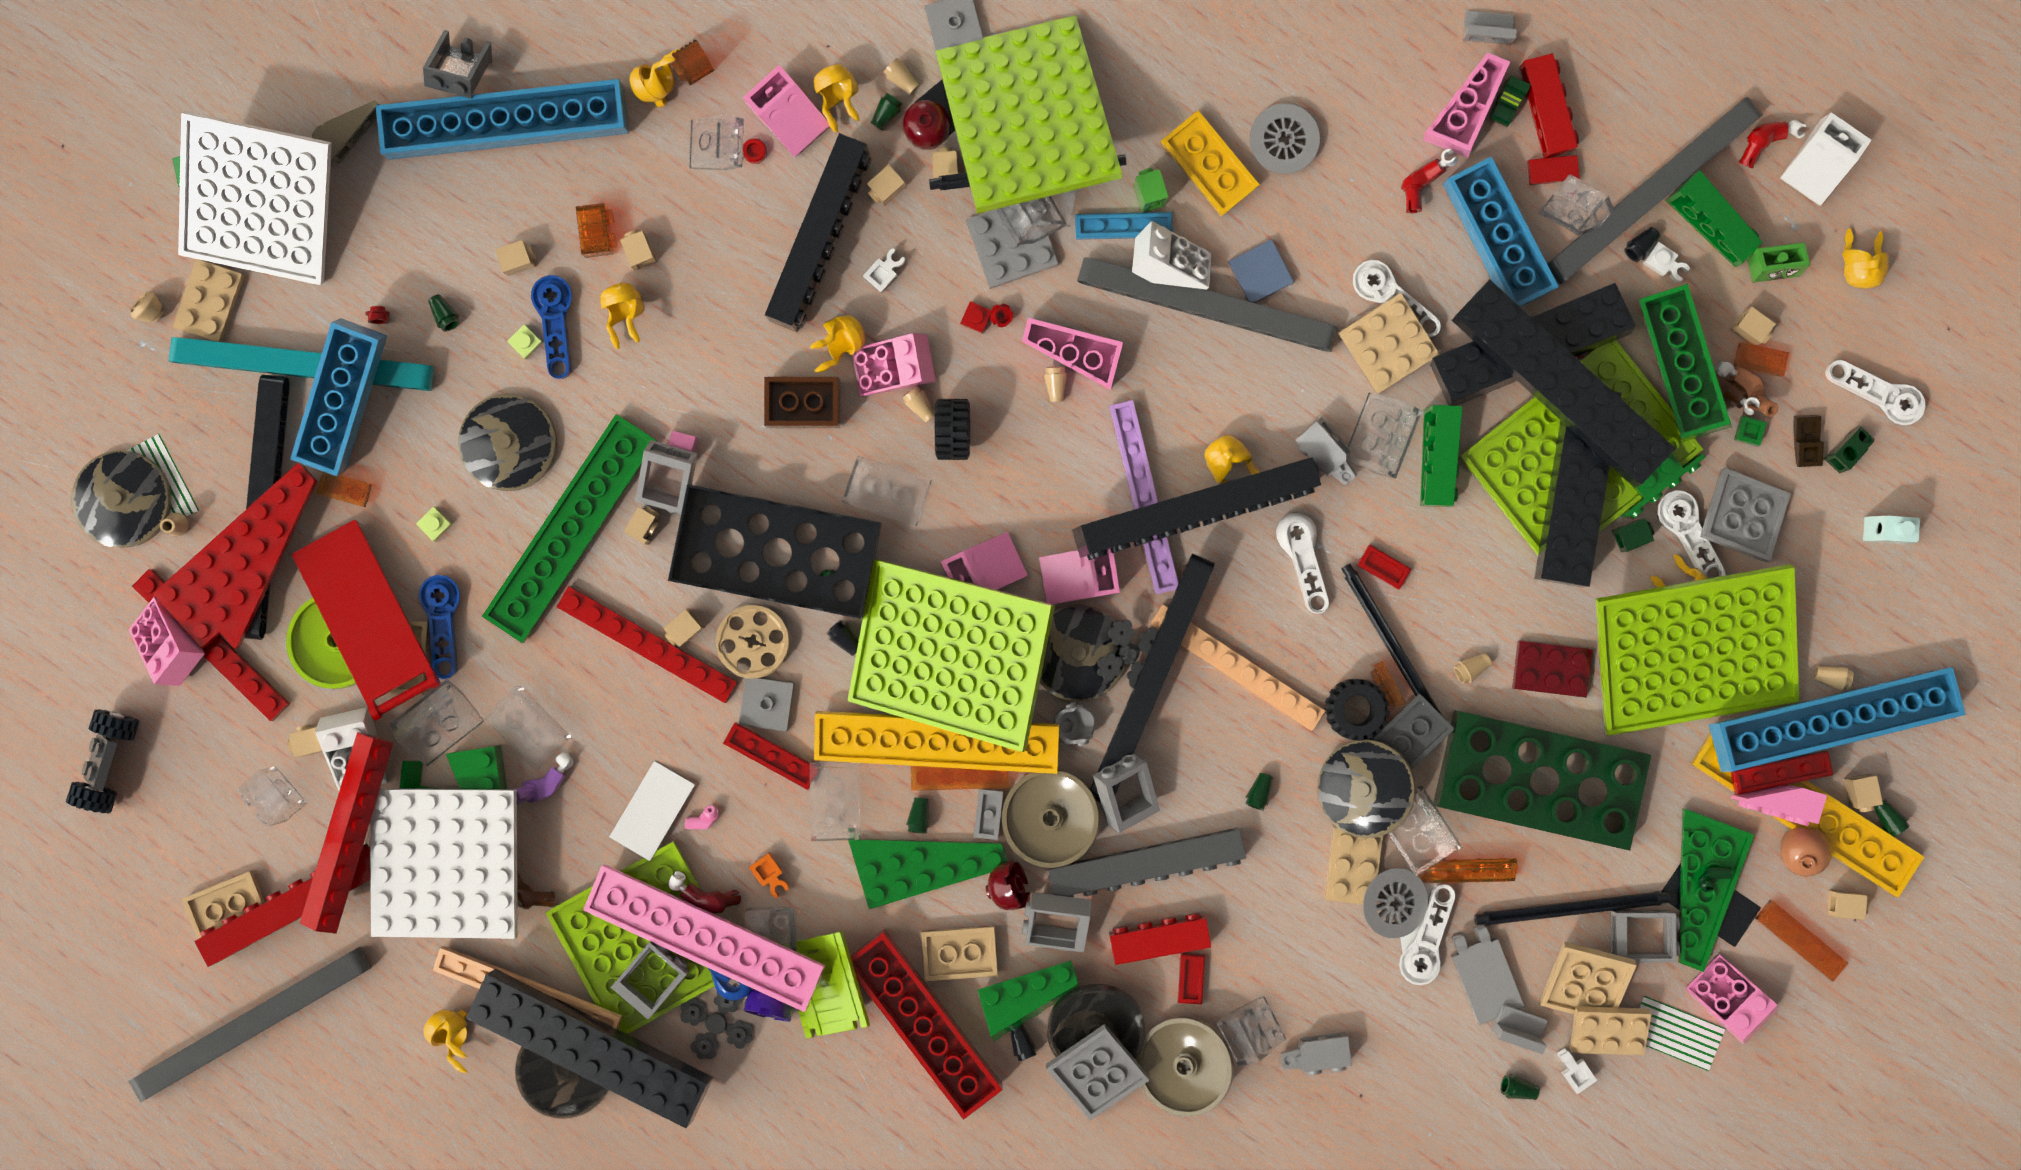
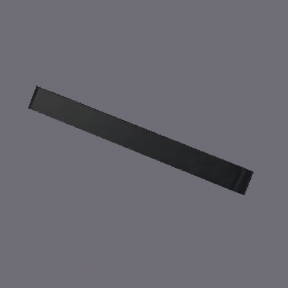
(267, 460)
(1157, 663)

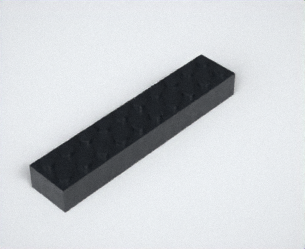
(1563, 384)
(1199, 506)
(589, 1048)

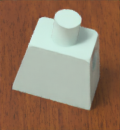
(1894, 529)

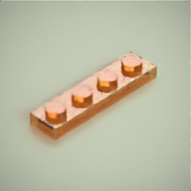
(956, 778)
(1471, 871)
(1801, 940)

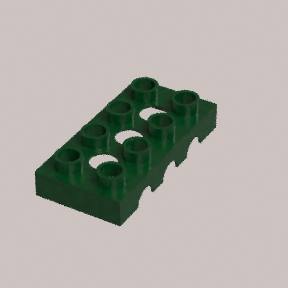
(1539, 811)

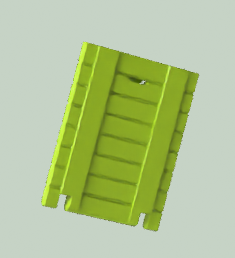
(837, 996)

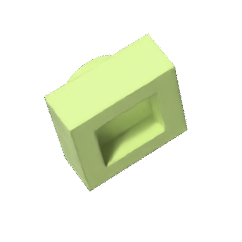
(524, 341)
(434, 524)

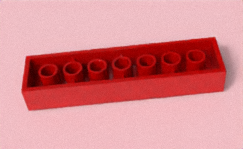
(924, 1025)

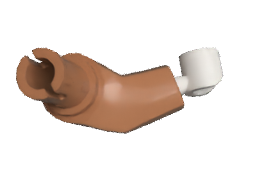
(1750, 385)

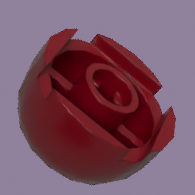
(926, 124)
(1007, 886)

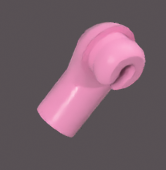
(704, 821)

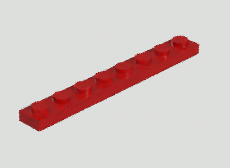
(647, 644)
(228, 661)

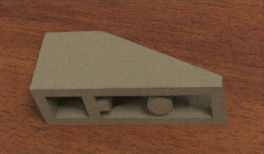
(346, 130)

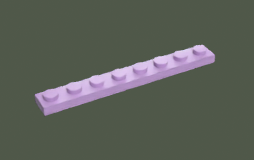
(1142, 491)

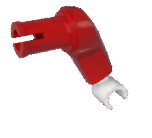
(1764, 135)
(1423, 177)

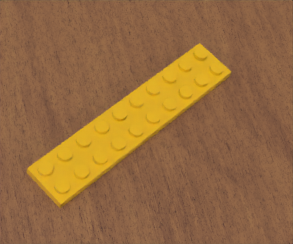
(912, 743)
(1851, 836)

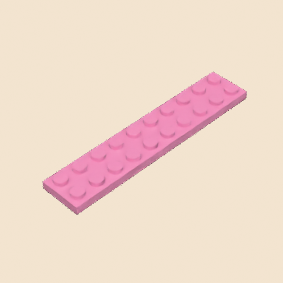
(704, 937)

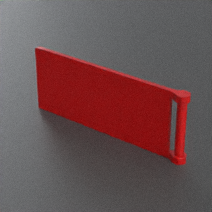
(364, 617)

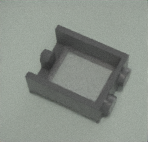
(455, 68)

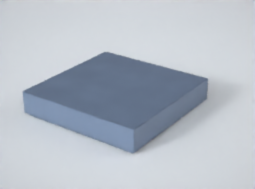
(1260, 272)

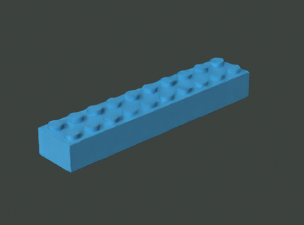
(502, 119)
(1836, 719)

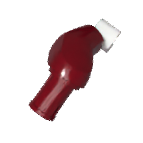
(712, 901)

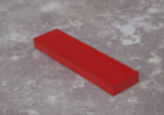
(769, 755)
(1782, 772)

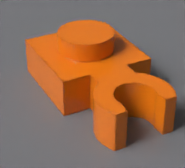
(767, 871)

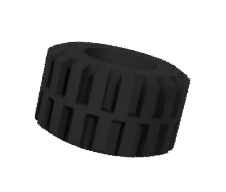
(952, 429)
(1376, 717)

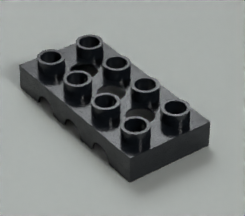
(784, 520)

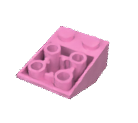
(786, 111)
(894, 364)
(987, 564)
(1075, 578)
(164, 645)
(1795, 802)
(1732, 999)

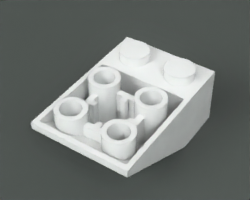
(1825, 158)
(1170, 259)
(337, 736)

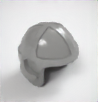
(1075, 724)

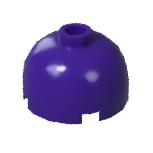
(766, 1006)

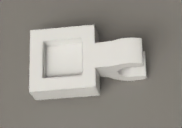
(1576, 1073)

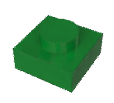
(1750, 431)

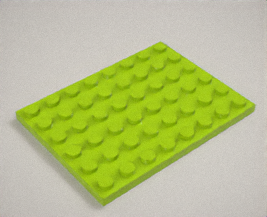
(1028, 114)
(1519, 453)
(1698, 649)
(951, 654)

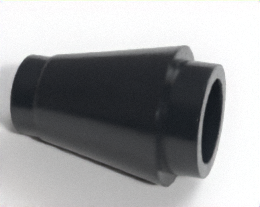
(1641, 245)
(843, 637)
(1022, 1043)

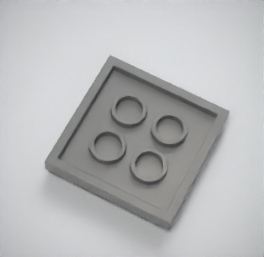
(1001, 256)
(1745, 515)
(1097, 1072)

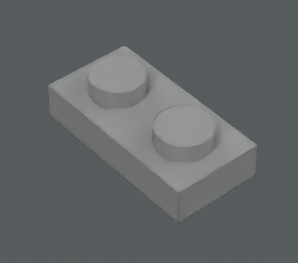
(988, 814)

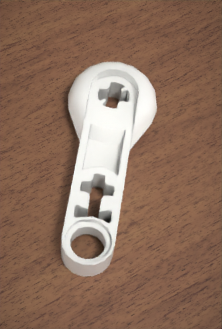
(1387, 289)
(1881, 393)
(1688, 529)
(1303, 555)
(1427, 941)

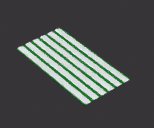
(156, 451)
(1682, 1034)

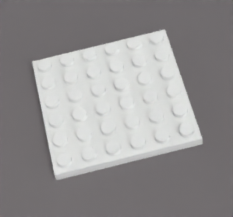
(254, 198)
(444, 863)

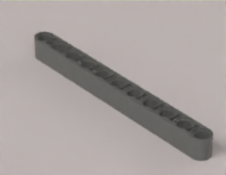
(1655, 189)
(1209, 305)
(250, 1024)

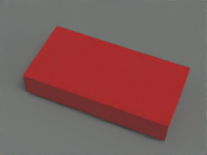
(1552, 169)
(1383, 567)
(1191, 978)

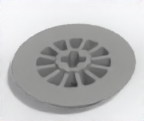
(1295, 115)
(1411, 918)

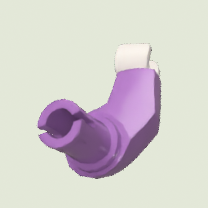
(538, 789)

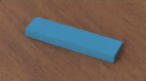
(1117, 224)

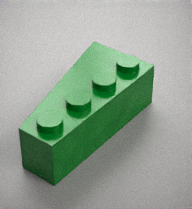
(1714, 218)
(1440, 455)
(479, 768)
(1024, 997)

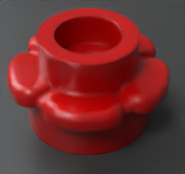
(377, 315)
(1007, 315)

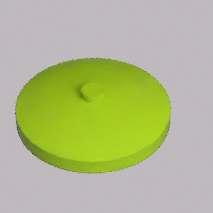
(315, 651)

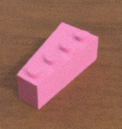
(1465, 114)
(1080, 351)

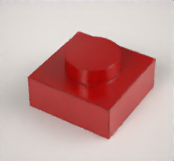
(976, 317)

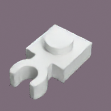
(1663, 260)
(882, 273)

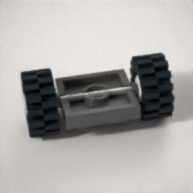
(108, 727)

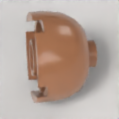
(1805, 851)

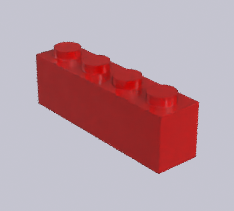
(1549, 106)
(1159, 939)

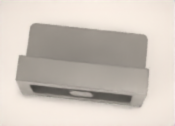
(1489, 28)
(1520, 1028)

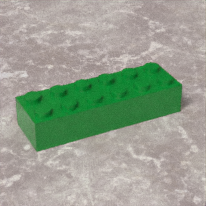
(1685, 363)

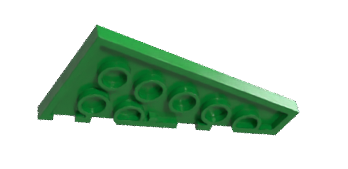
(910, 867)
(1701, 914)

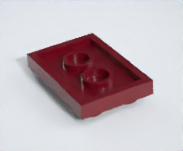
(1552, 669)

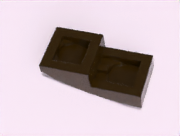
(1807, 440)

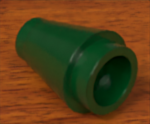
(886, 111)
(443, 313)
(1259, 792)
(918, 818)
(1891, 818)
(1518, 1088)

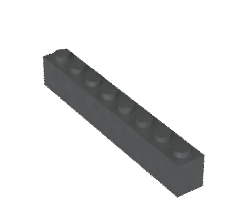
(1148, 862)

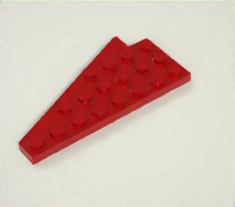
(231, 574)

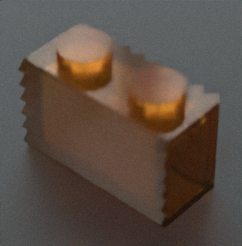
(691, 63)
(595, 230)

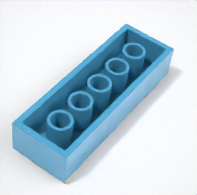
(1500, 232)
(338, 397)

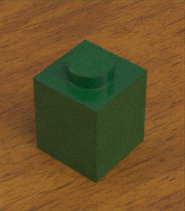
(1633, 535)

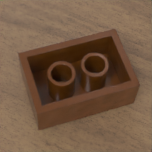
(802, 402)

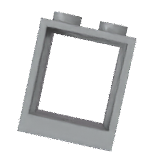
(670, 457)
(1134, 811)
(1619, 935)
(1052, 936)
(634, 996)

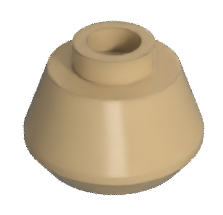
(147, 308)

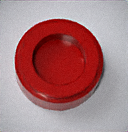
(754, 151)

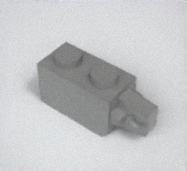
(1327, 451)
(1319, 1054)

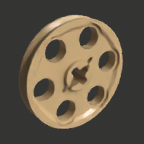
(762, 635)

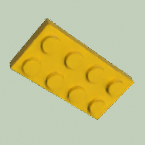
(1209, 163)

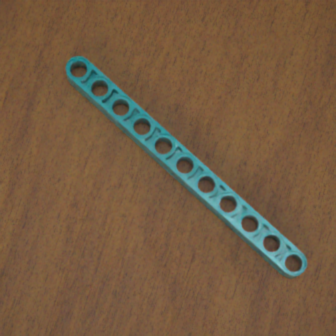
(288, 362)

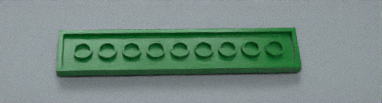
(568, 529)

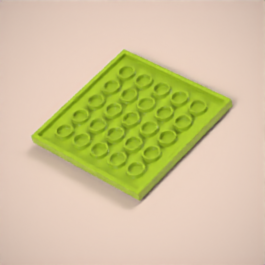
(605, 950)

